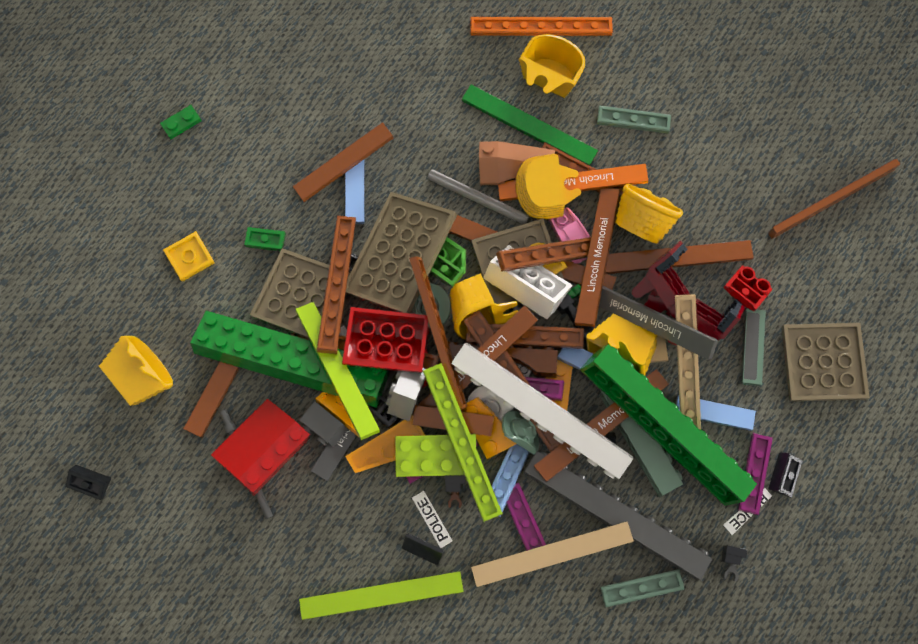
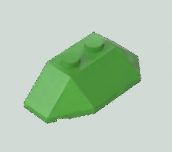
(450, 263)

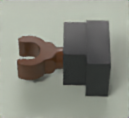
(453, 485)

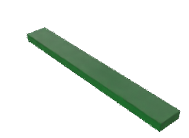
(528, 124)

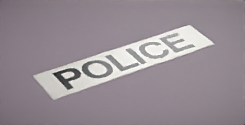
(740, 517)
(432, 519)

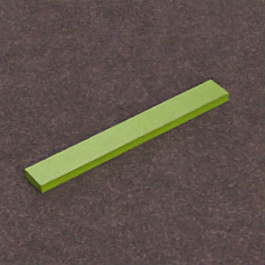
(340, 376)
(462, 442)
(381, 595)

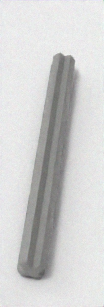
(478, 197)

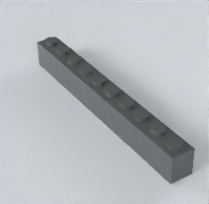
(612, 512)

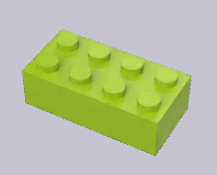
(426, 456)

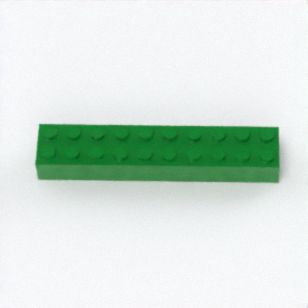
(277, 356)
(668, 426)

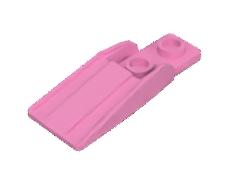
(569, 228)

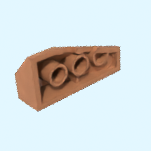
(502, 160)

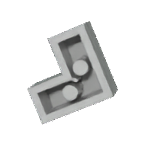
(404, 394)

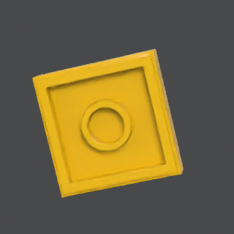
(188, 256)

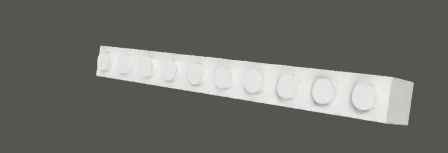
(542, 410)

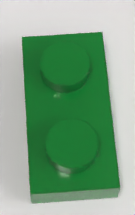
(180, 122)
(264, 239)

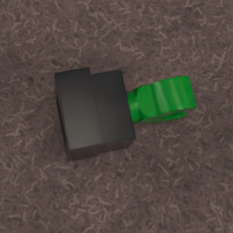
(573, 293)

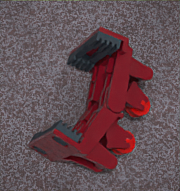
(668, 284)

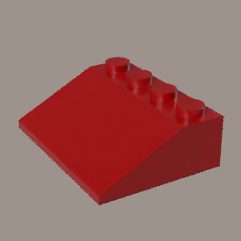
(386, 340)
(261, 446)

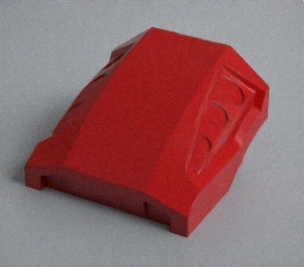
(748, 288)

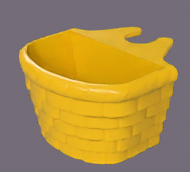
(552, 64)
(542, 187)
(646, 213)
(472, 296)
(629, 339)
(135, 370)

